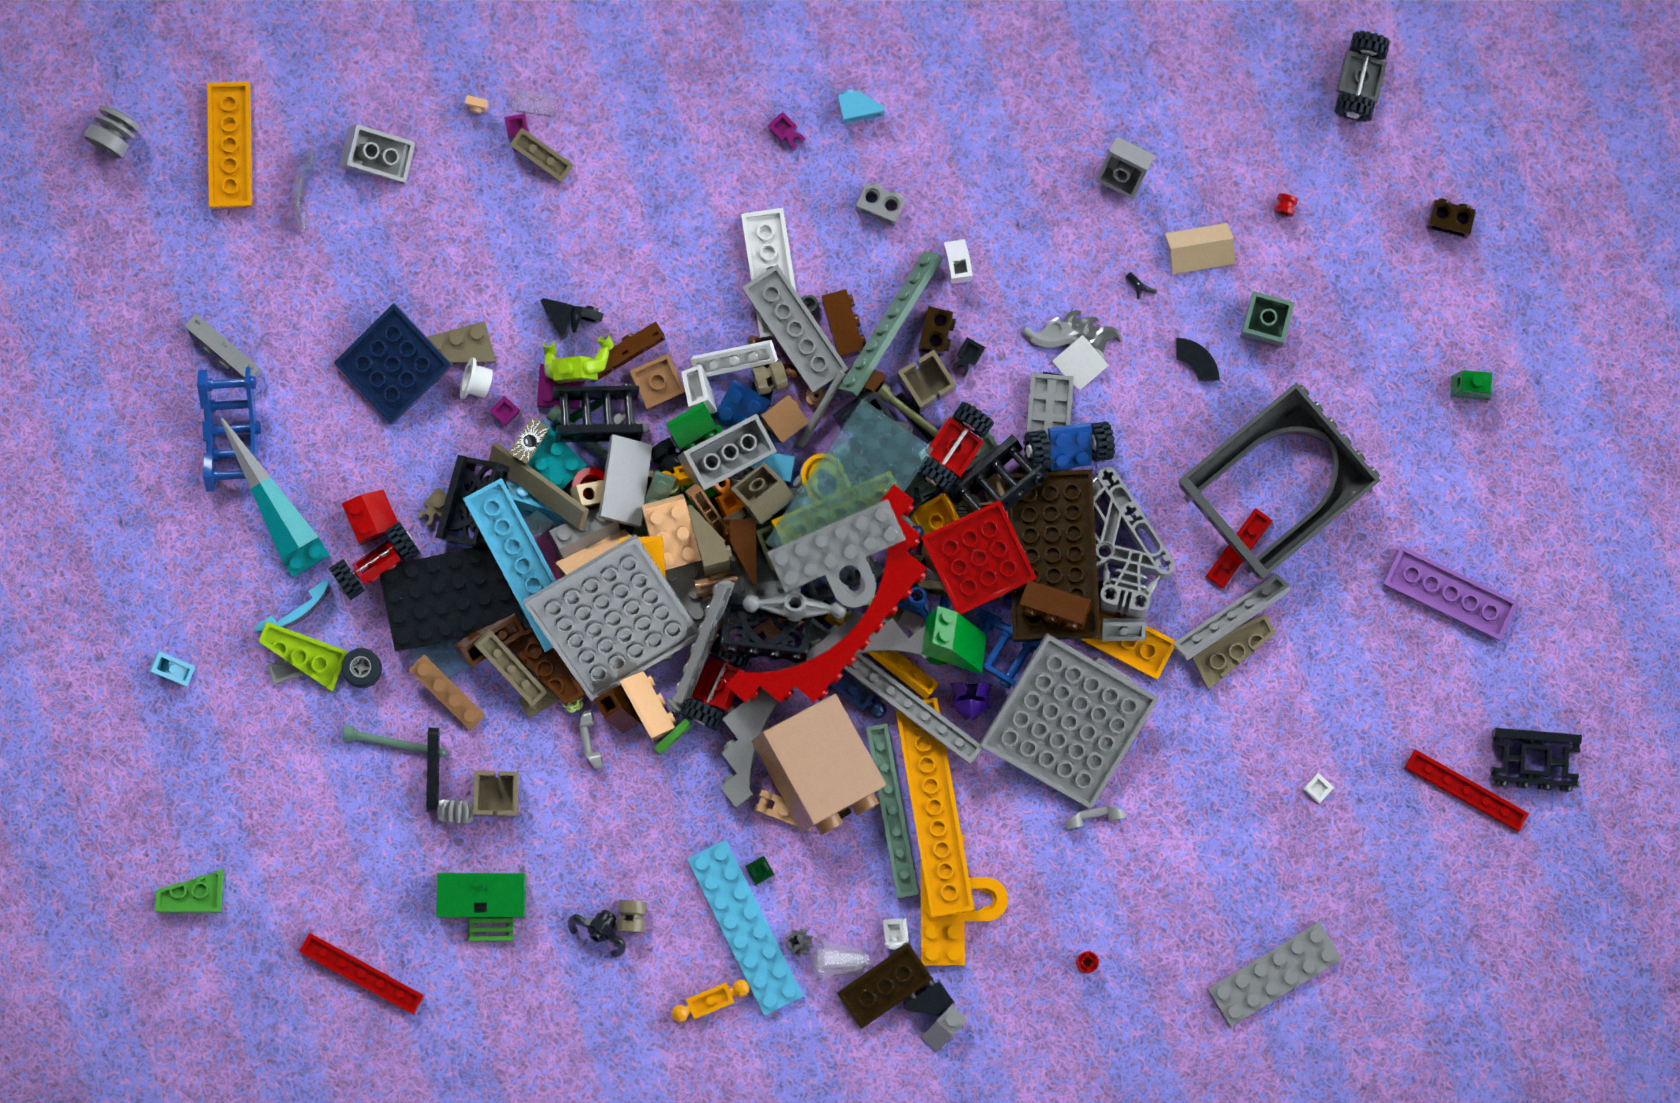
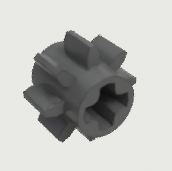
(805, 942)

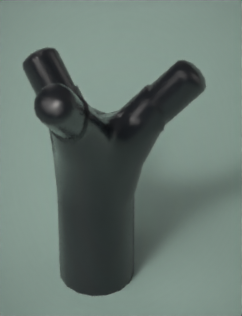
(1139, 286)
(919, 500)

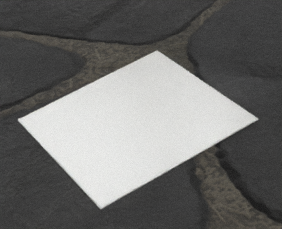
(1081, 362)

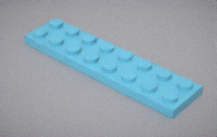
(511, 546)
(745, 927)

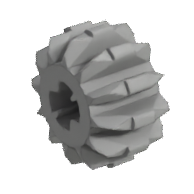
(455, 811)

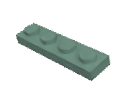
(659, 489)

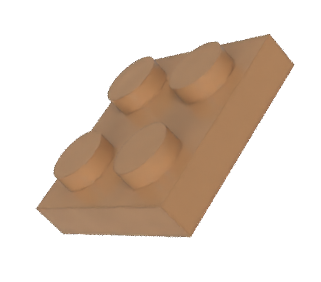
(657, 382)

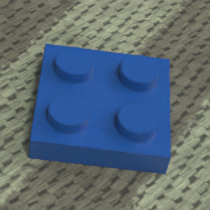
(740, 404)

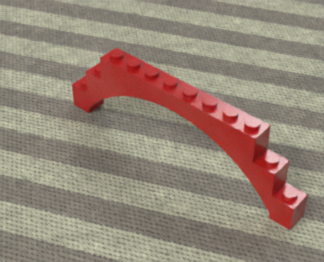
(817, 673)

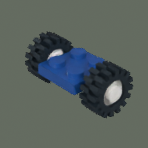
(1069, 445)

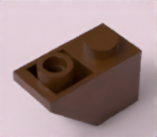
(617, 709)

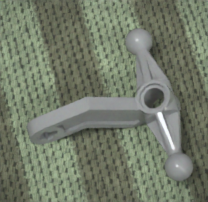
(807, 606)

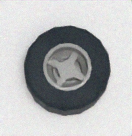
(361, 668)

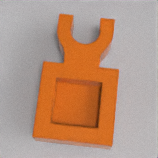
(726, 499)

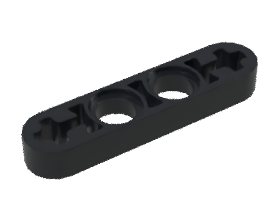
(433, 754)

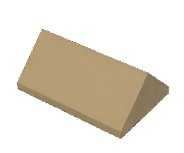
(1200, 248)

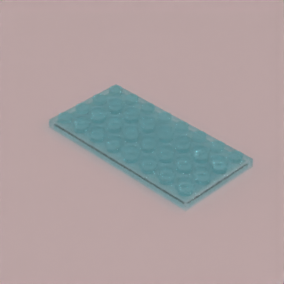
(853, 475)

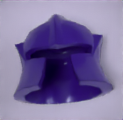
(970, 699)

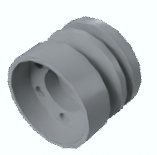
(113, 128)

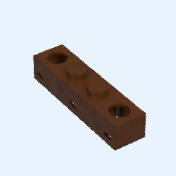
(632, 347)

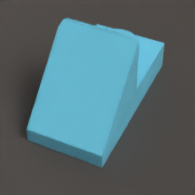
(172, 668)

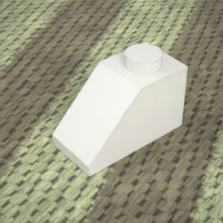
(698, 388)

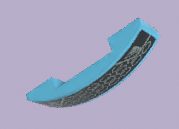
(318, 594)

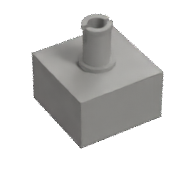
(1125, 167)

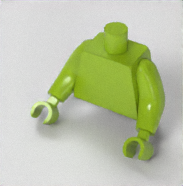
(578, 367)

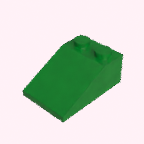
(954, 640)

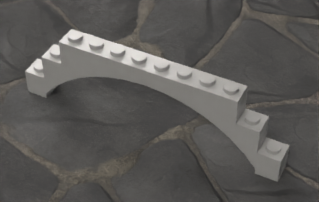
(751, 717)

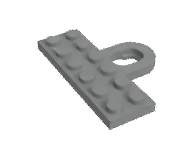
(838, 546)

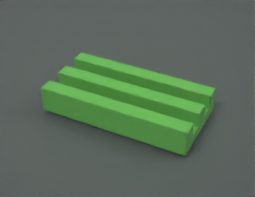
(673, 736)
(510, 929)

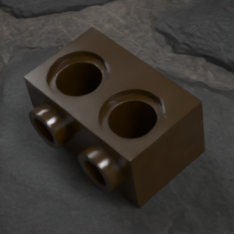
(1450, 223)
(931, 331)

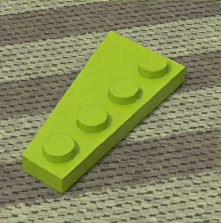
(307, 654)

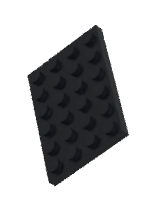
(445, 597)

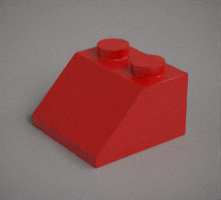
(369, 515)

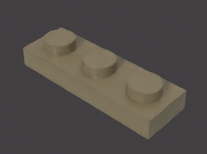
(541, 154)

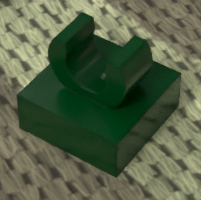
(759, 870)

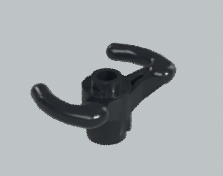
(600, 929)

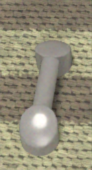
(593, 757)
(1112, 812)

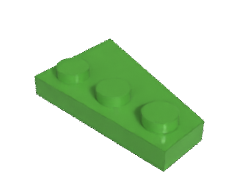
(192, 896)

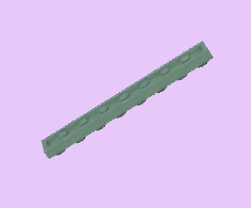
(890, 323)
(892, 812)

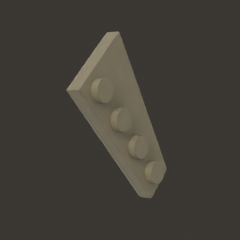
(465, 343)
(1232, 649)

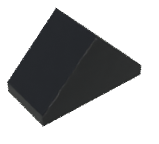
(559, 314)

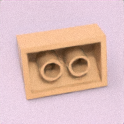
(648, 705)

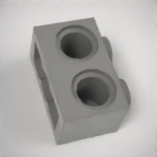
(877, 209)

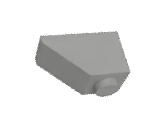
(944, 1028)

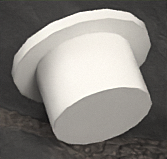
(475, 380)

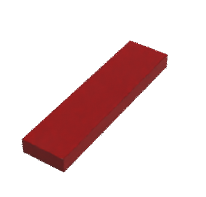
(1229, 560)

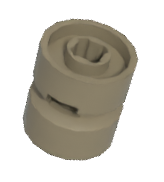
(777, 375)
(631, 908)

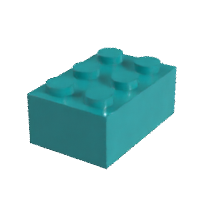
(556, 461)

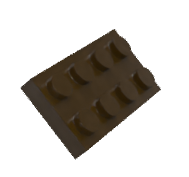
(885, 985)

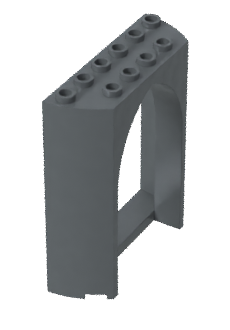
(1288, 414)

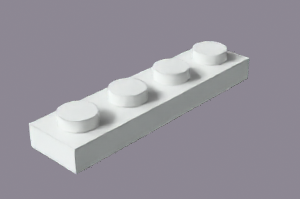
(736, 358)

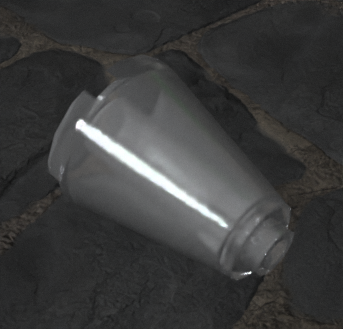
(837, 960)

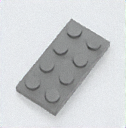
(1049, 401)

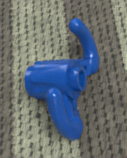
(917, 602)

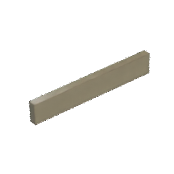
(541, 487)

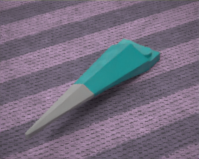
(291, 534)

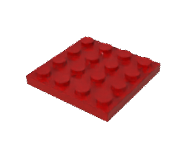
(978, 557)

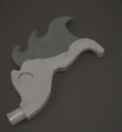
(1067, 332)

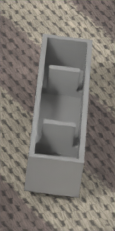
(215, 343)

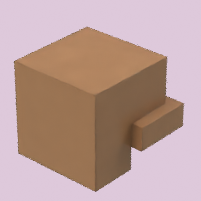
(783, 419)

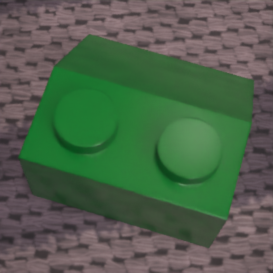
(691, 427)

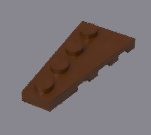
(547, 667)

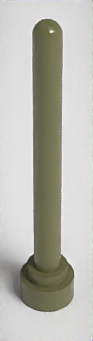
(886, 395)

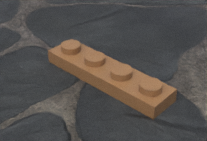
(446, 691)

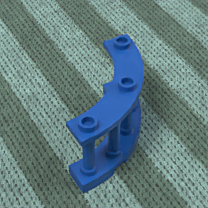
(211, 430)
(993, 621)

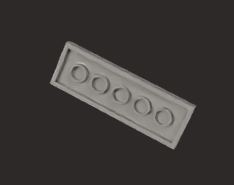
(794, 328)
(1274, 974)

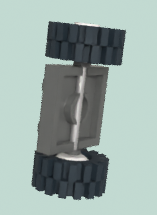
(1361, 76)

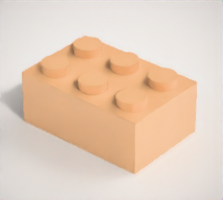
(672, 521)

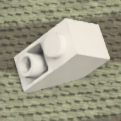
(958, 261)

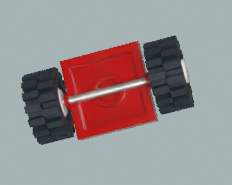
(955, 446)
(375, 562)
(712, 687)

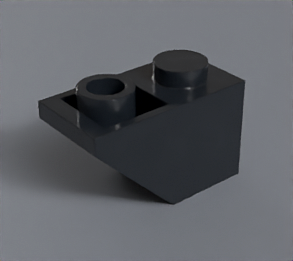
(931, 1001)

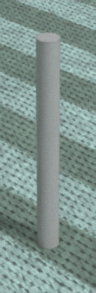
(821, 409)

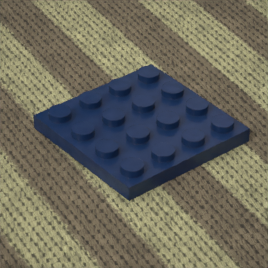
(393, 363)

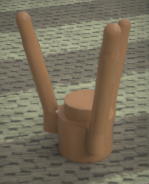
(705, 586)

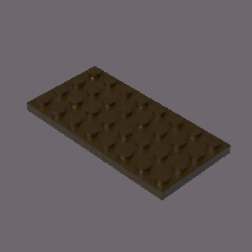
(1060, 542)

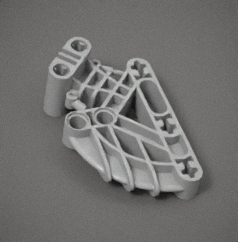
(1126, 593)

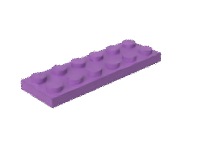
(1450, 593)

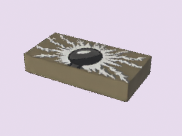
(529, 440)

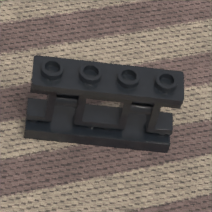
(1536, 741)

